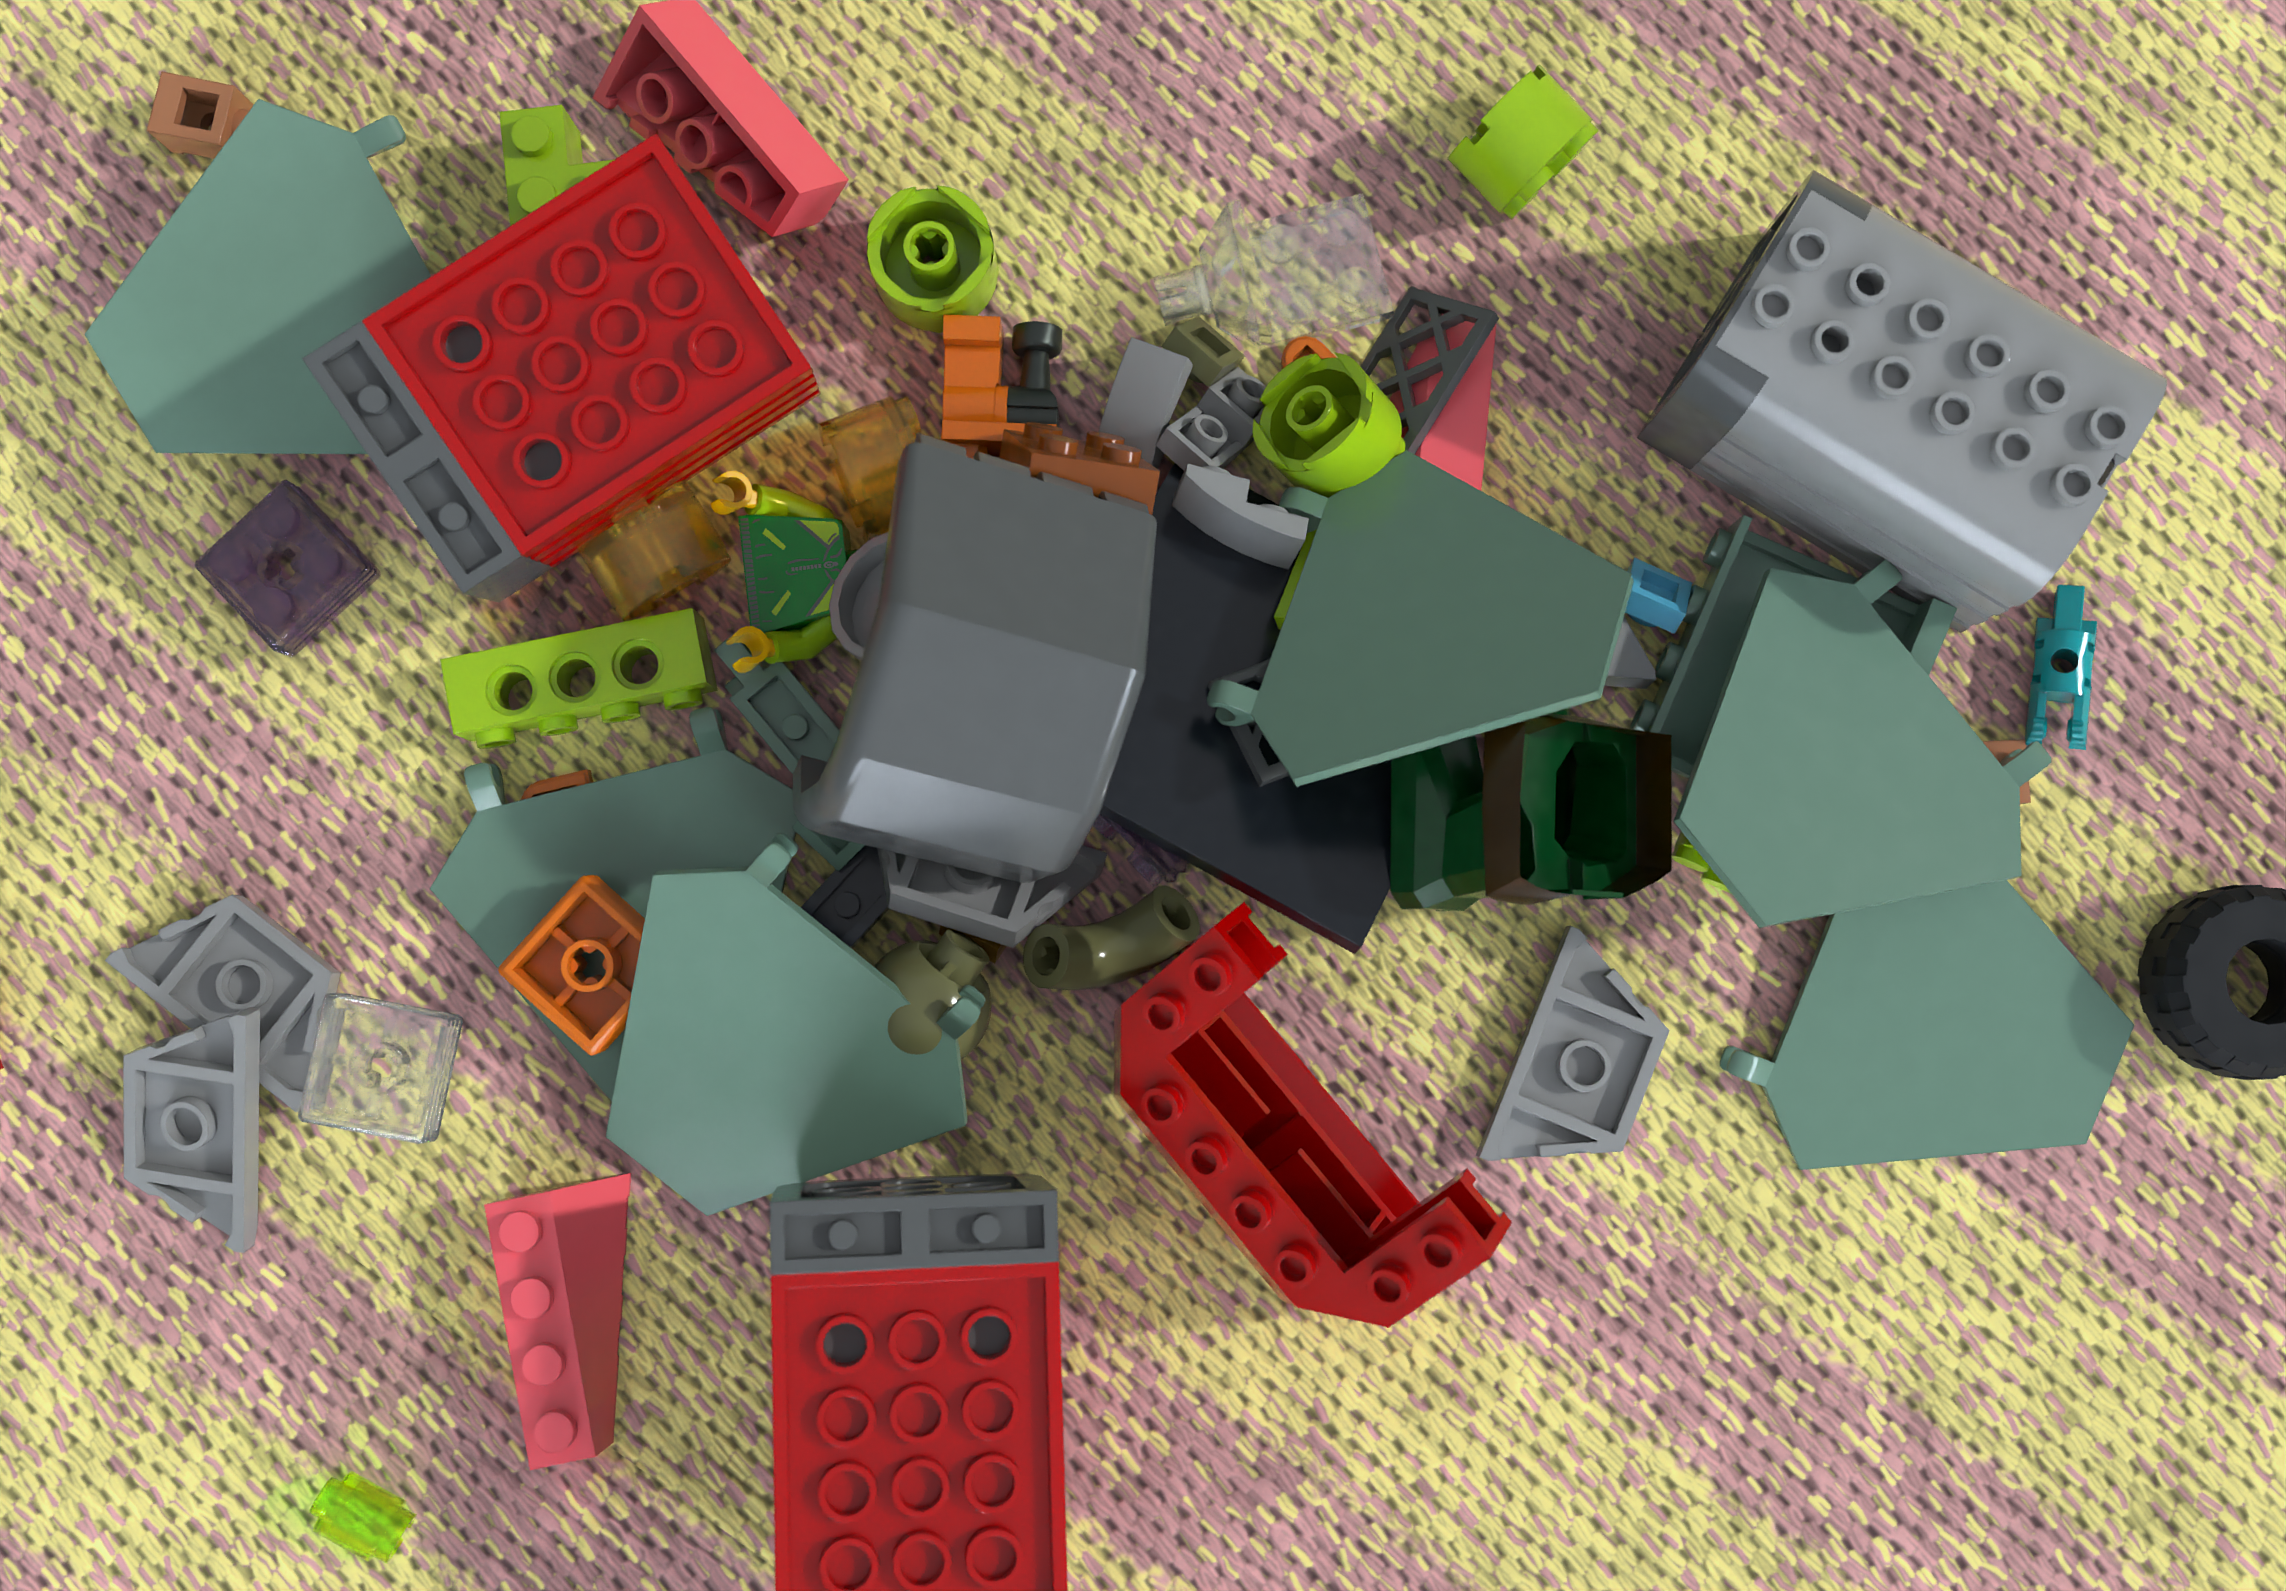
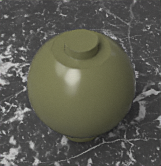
(931, 981)

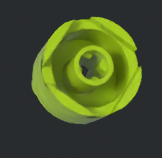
(1523, 142)
(935, 226)
(1327, 424)

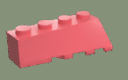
(719, 117)
(562, 1311)

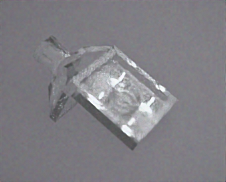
(1283, 275)

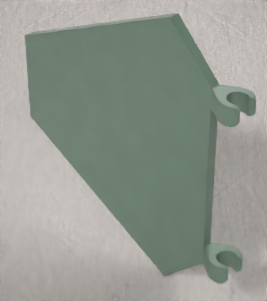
(248, 278)
(1425, 624)
(1843, 766)
(623, 829)
(1939, 1036)
(767, 1044)

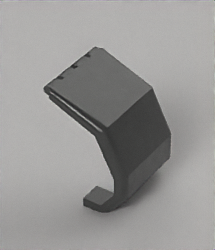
(990, 669)

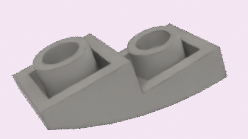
(1145, 396)
(1218, 425)
(1219, 508)

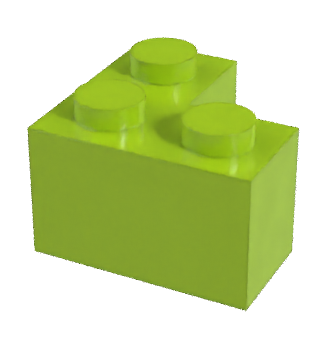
(540, 157)

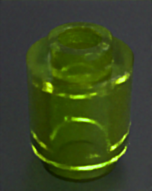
(361, 1517)

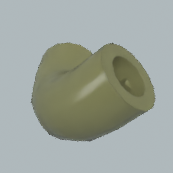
(1111, 948)

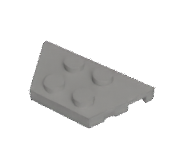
(981, 902)
(232, 962)
(1577, 1063)
(197, 1123)

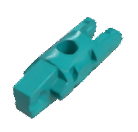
(2068, 639)

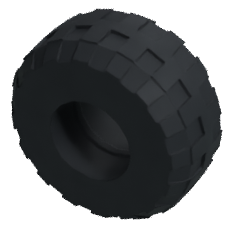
(2187, 986)

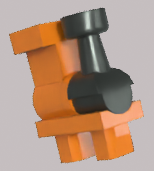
(973, 394)

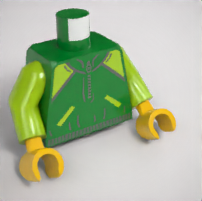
(790, 570)

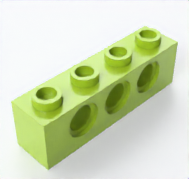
(481, 680)

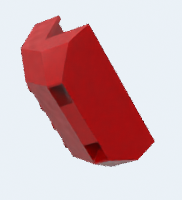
(1276, 1149)

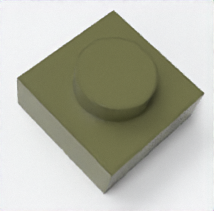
(1206, 349)

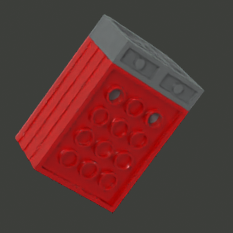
(564, 372)
(917, 1385)

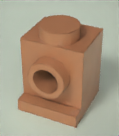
(187, 108)

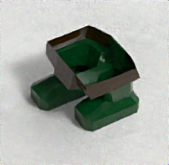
(1546, 818)

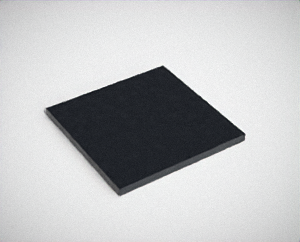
(1182, 778)

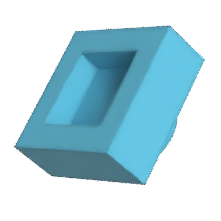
(1657, 597)

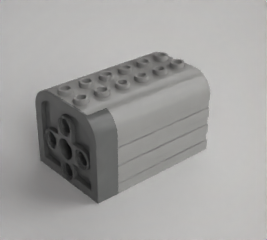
(1903, 406)

